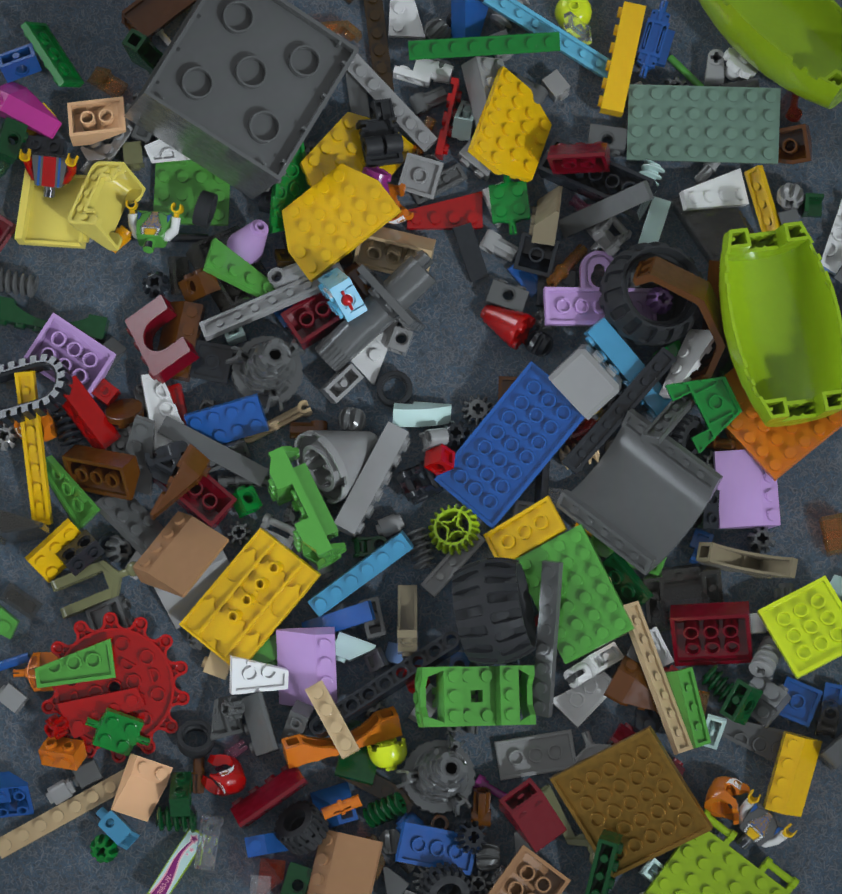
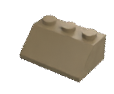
(545, 217)

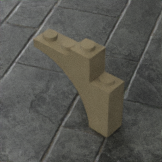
(746, 562)
(407, 620)

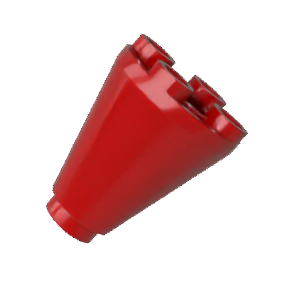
(508, 324)

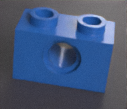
(19, 63)

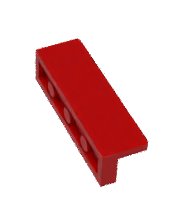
(89, 417)

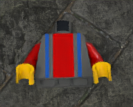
(49, 170)

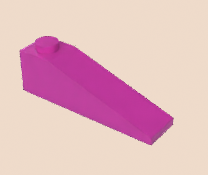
(23, 106)

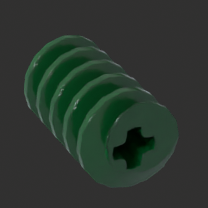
(717, 683)
(385, 809)
(164, 819)

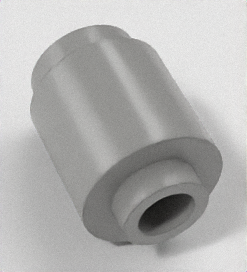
(389, 525)
(60, 791)

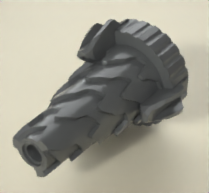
(258, 373)
(428, 782)

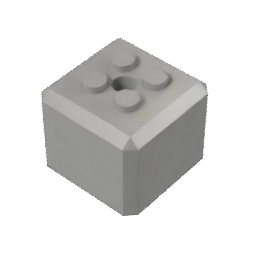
(586, 380)

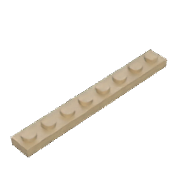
(657, 681)
(60, 815)

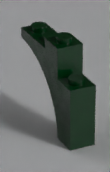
(141, 50)

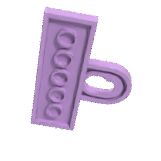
(581, 304)

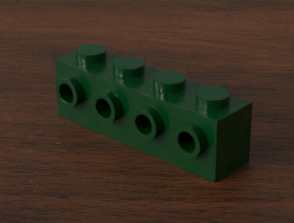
(605, 863)

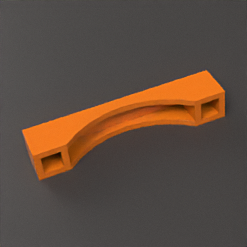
(304, 749)

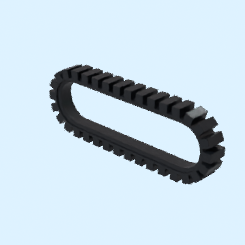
(40, 405)

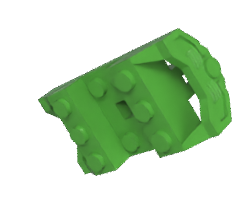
(316, 522)
(497, 696)

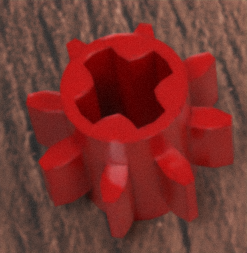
(56, 726)

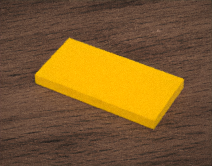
(525, 530)

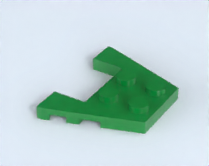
(715, 403)

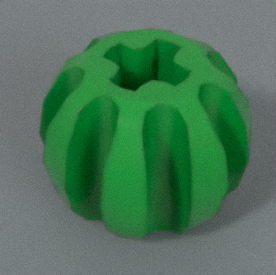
(103, 848)

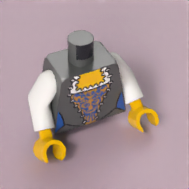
(759, 825)

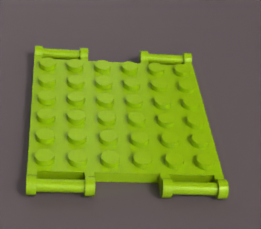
(713, 867)

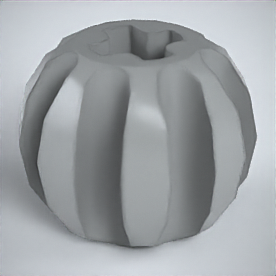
(790, 196)
(9, 438)

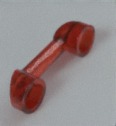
(794, 113)

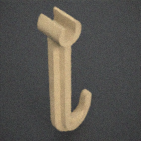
(283, 420)

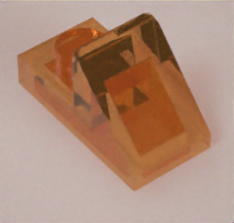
(107, 82)

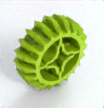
(450, 544)

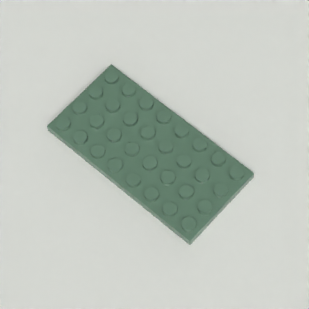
(703, 124)

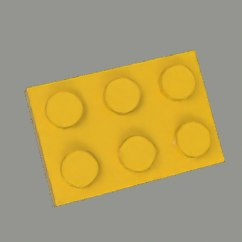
(44, 556)

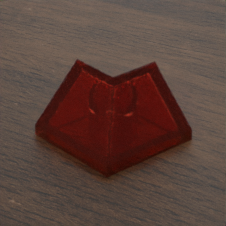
(272, 868)

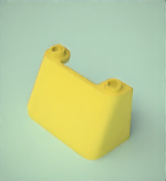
(103, 202)

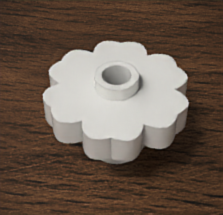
(737, 66)

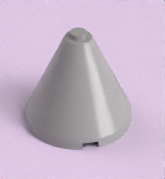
(335, 459)

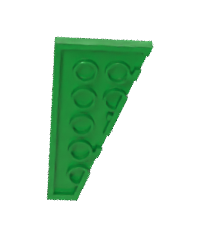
(290, 188)

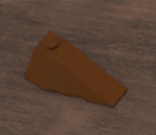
(795, 144)
(190, 470)
(630, 686)

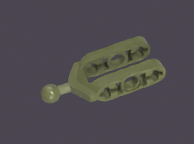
(113, 579)
(570, 838)

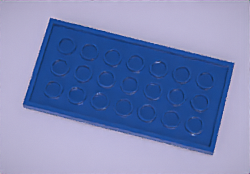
(511, 446)

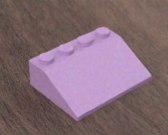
(75, 349)
(746, 492)
(309, 658)

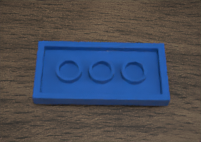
(230, 419)
(431, 845)

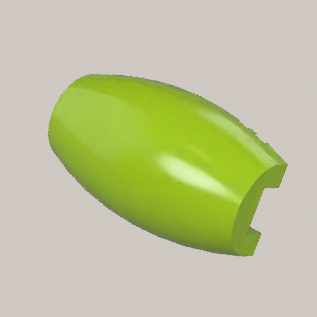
(787, 42)
(781, 324)

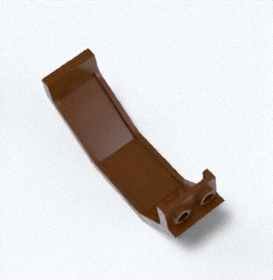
(695, 290)

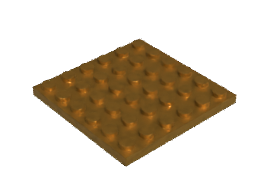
(633, 793)

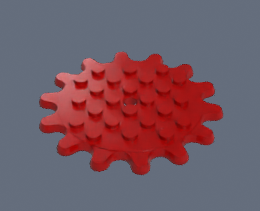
(139, 664)

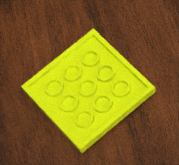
(806, 626)

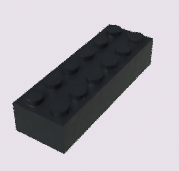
(598, 184)

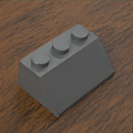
(259, 725)

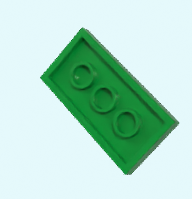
(52, 54)

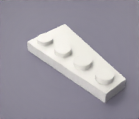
(833, 250)
(688, 358)
(158, 406)

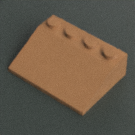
(179, 555)
(345, 865)
(529, 875)

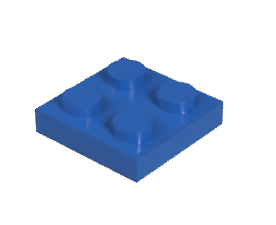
(802, 703)

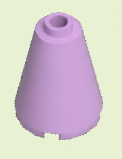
(249, 241)

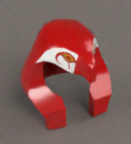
(230, 780)

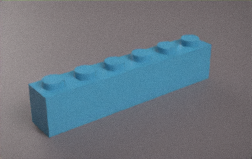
(625, 361)
(360, 573)

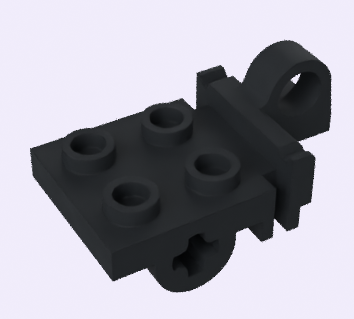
(379, 135)

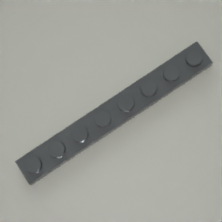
(547, 637)

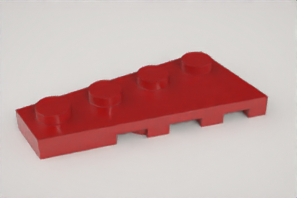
(94, 707)

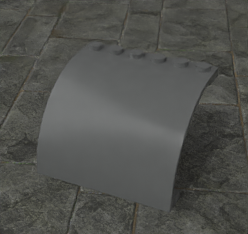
(641, 495)

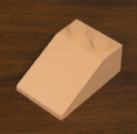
(96, 120)
(141, 787)

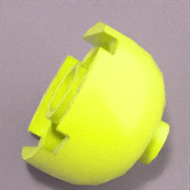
(580, 8)
(388, 753)

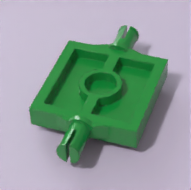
(509, 203)
(117, 731)

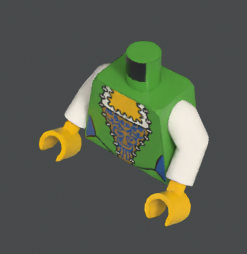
(153, 228)

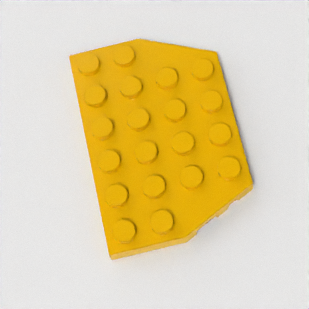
(510, 129)
(342, 146)
(335, 218)

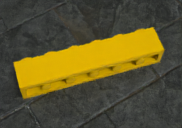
(622, 59)

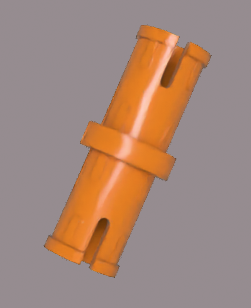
(341, 807)

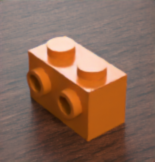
(62, 753)

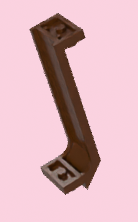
(153, 15)

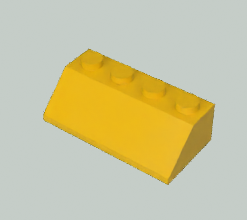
(792, 774)

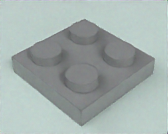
(421, 175)

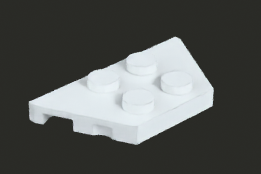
(372, 356)

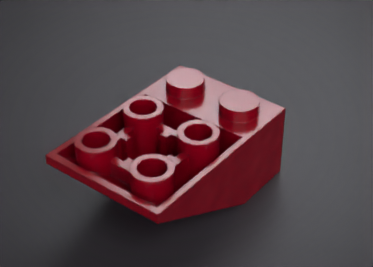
(532, 815)

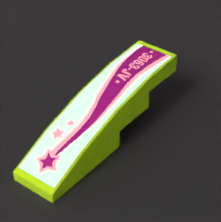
(176, 865)

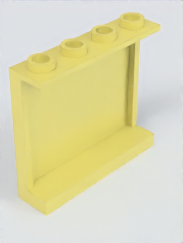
(45, 219)

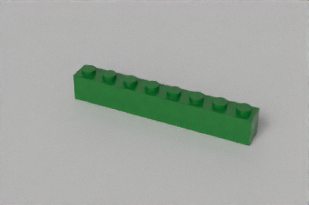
(484, 45)

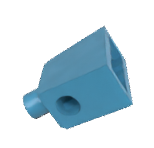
(121, 831)

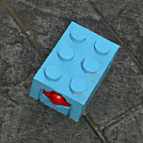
(341, 294)

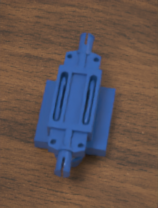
(654, 40)

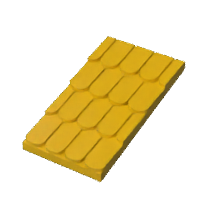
(250, 598)

